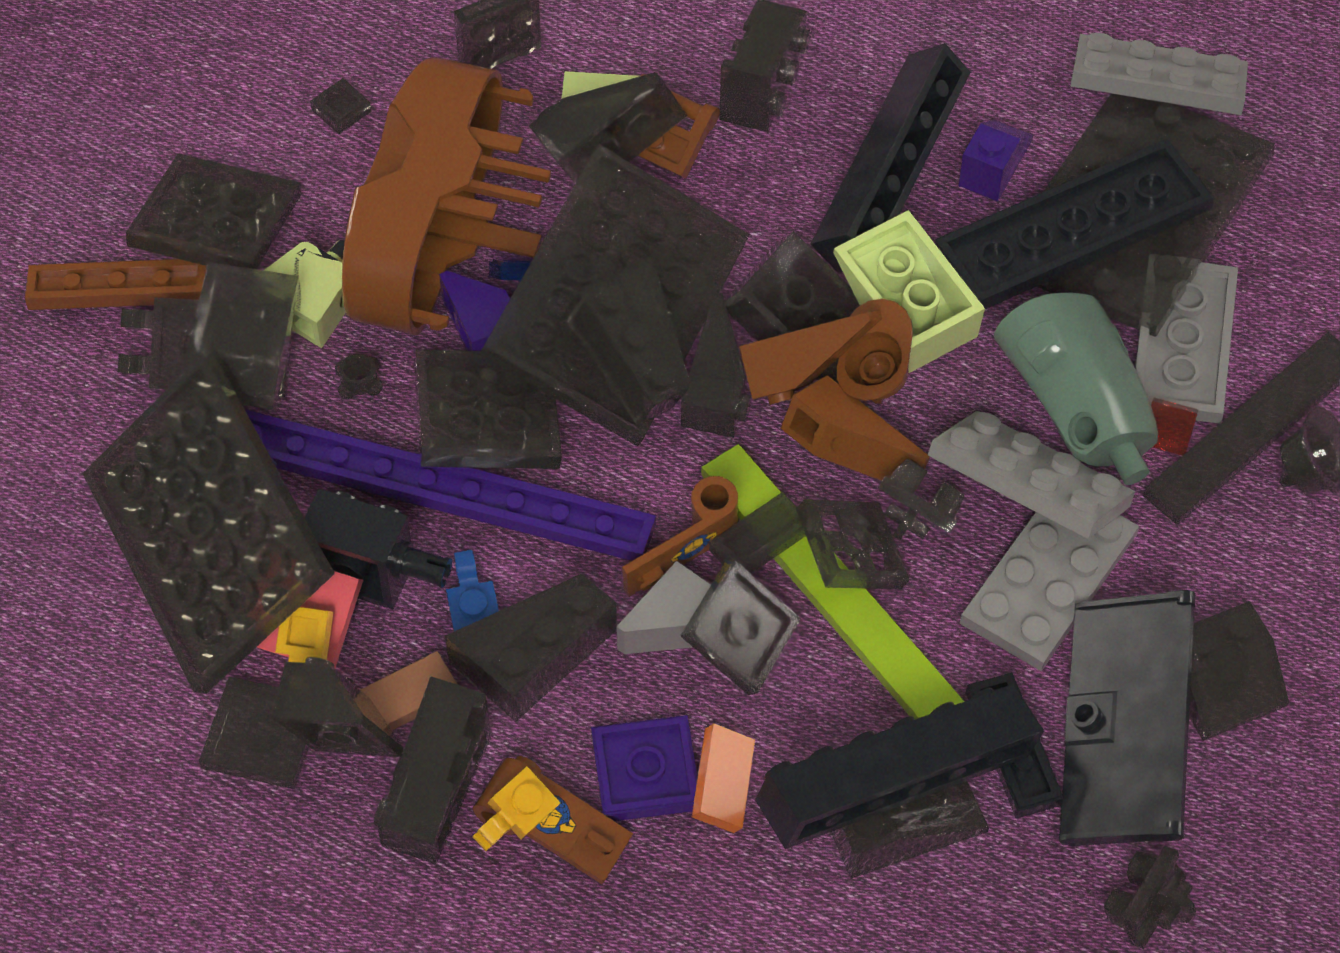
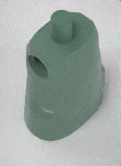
(1082, 379)

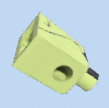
(319, 291)

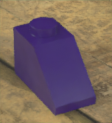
(992, 158)
(472, 307)

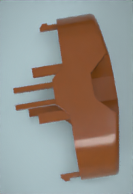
(420, 194)

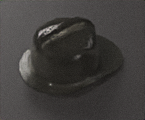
(1313, 454)

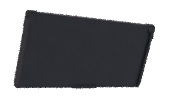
(1128, 720)

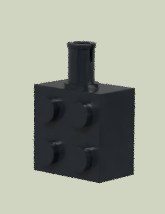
(371, 546)

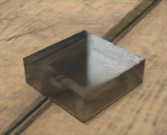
(340, 106)

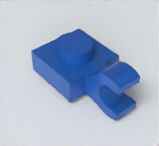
(471, 599)

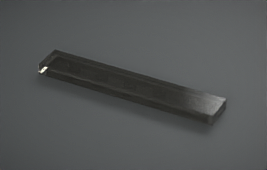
(1247, 431)

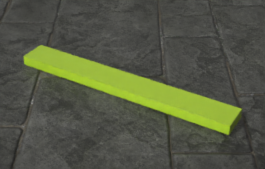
(849, 611)

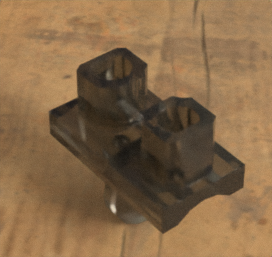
(939, 511)
(1157, 901)

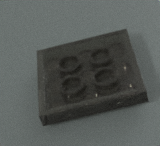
(213, 213)
(482, 414)

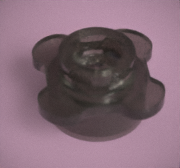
(355, 366)

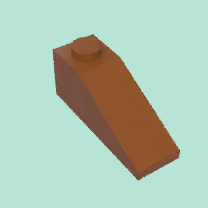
(798, 357)

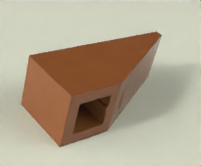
(847, 431)

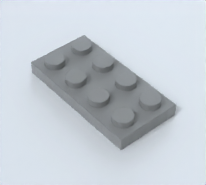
(1160, 73)
(1192, 349)
(1032, 473)
(1035, 586)

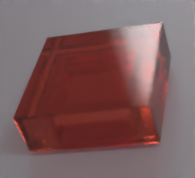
(1174, 425)

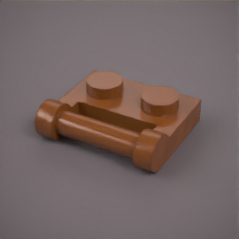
(678, 147)

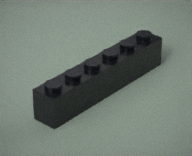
(893, 148)
(897, 765)

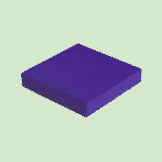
(645, 768)

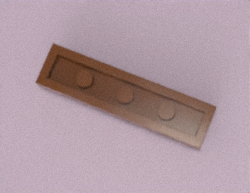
(111, 283)

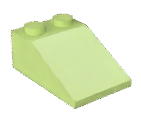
(907, 267)

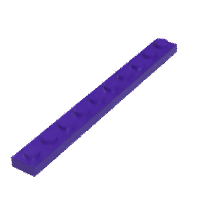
(456, 490)

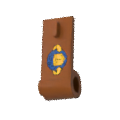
(713, 512)
(571, 830)

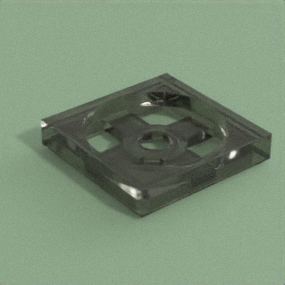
(878, 540)

